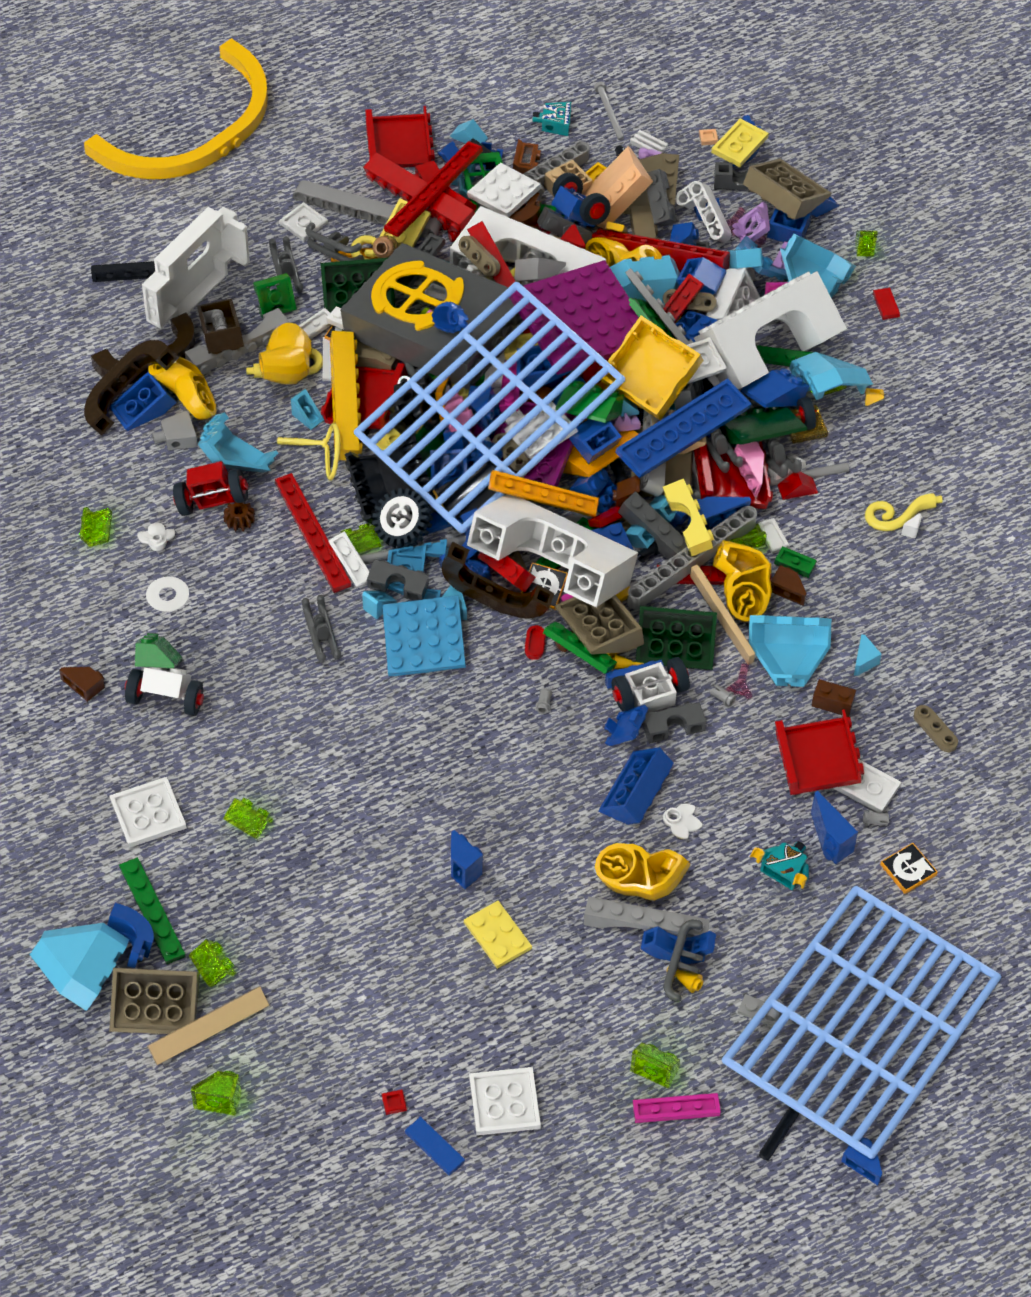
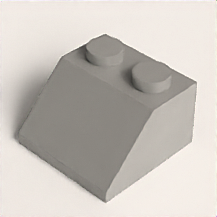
(536, 269)

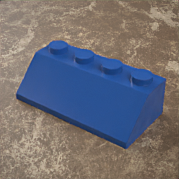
(637, 785)

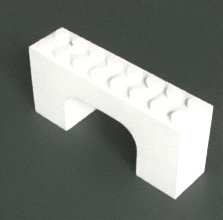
(522, 242)
(799, 303)
(595, 563)

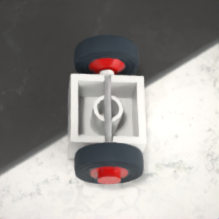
(165, 682)
(651, 686)

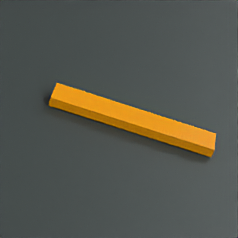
(543, 493)

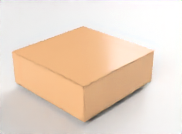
(708, 136)

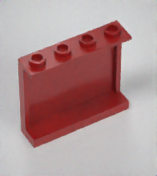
(400, 138)
(374, 389)
(730, 484)
(819, 755)

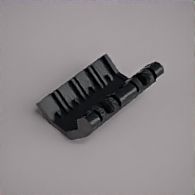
(375, 479)

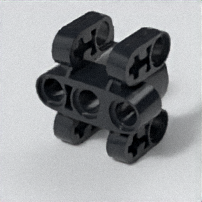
(418, 411)

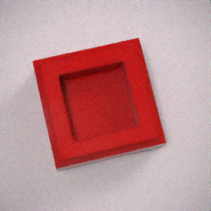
(394, 1102)

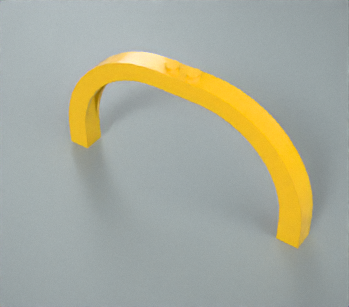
(210, 152)

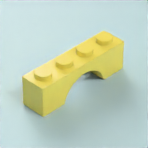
(679, 499)

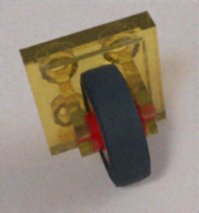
(811, 417)

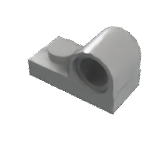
(751, 1005)

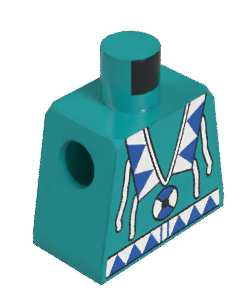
(554, 118)

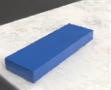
(434, 1146)

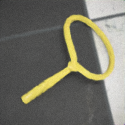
(301, 442)

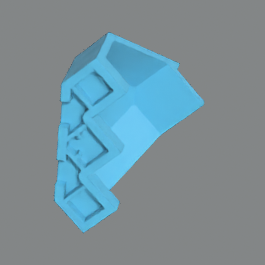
(807, 256)
(657, 273)
(826, 373)
(222, 445)
(790, 646)
(79, 959)

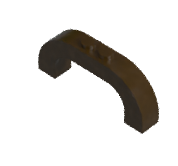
(181, 326)
(120, 376)
(490, 593)

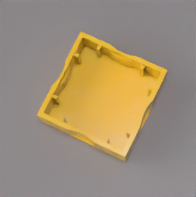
(653, 367)

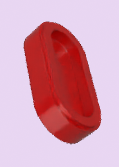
(535, 642)

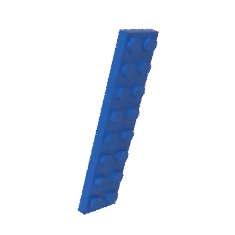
(683, 428)

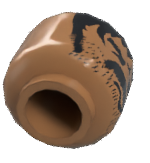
(384, 246)

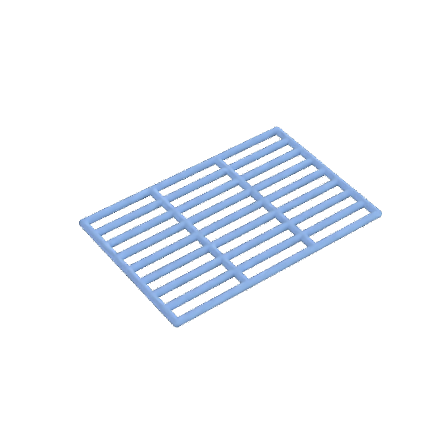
(463, 430)
(843, 1046)

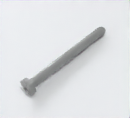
(601, 87)

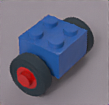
(574, 205)

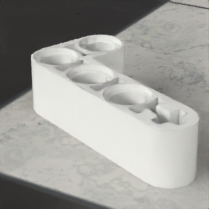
(718, 228)

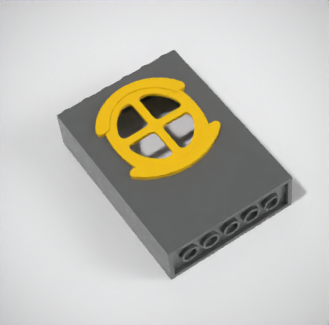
(415, 336)

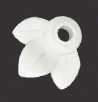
(156, 536)
(684, 821)

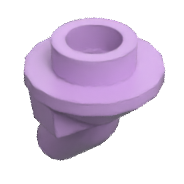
(643, 152)

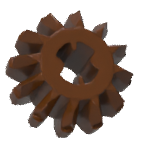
(239, 515)

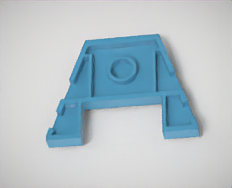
(767, 268)
(414, 559)

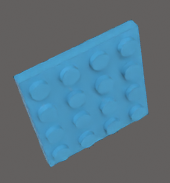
(423, 636)

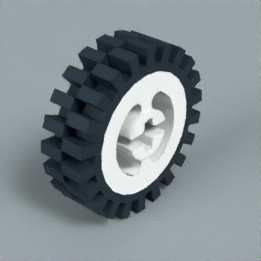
(404, 531)

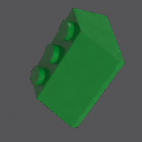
(605, 412)
(155, 652)

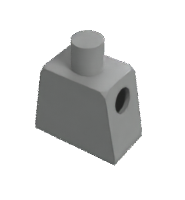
(177, 432)

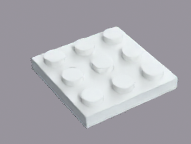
(504, 190)
(532, 426)
(147, 812)
(504, 1101)

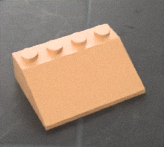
(621, 184)

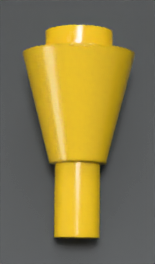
(623, 662)
(690, 980)

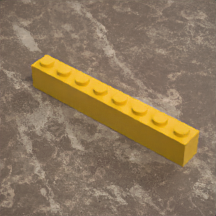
(345, 390)

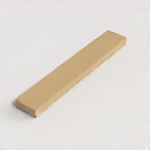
(722, 614)
(208, 1025)

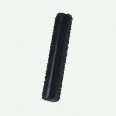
(778, 1134)

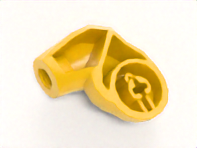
(616, 252)
(286, 355)
(188, 385)
(747, 579)
(635, 872)

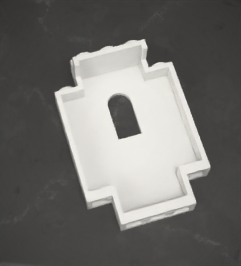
(180, 287)

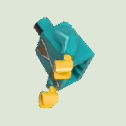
(784, 864)

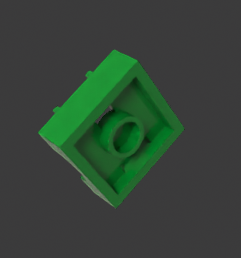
(281, 296)

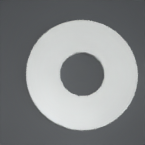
(179, 600)

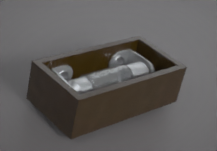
(220, 326)

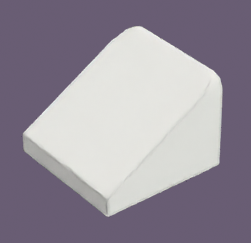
(912, 526)

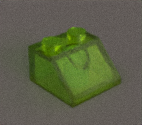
(654, 1064)
(217, 1093)

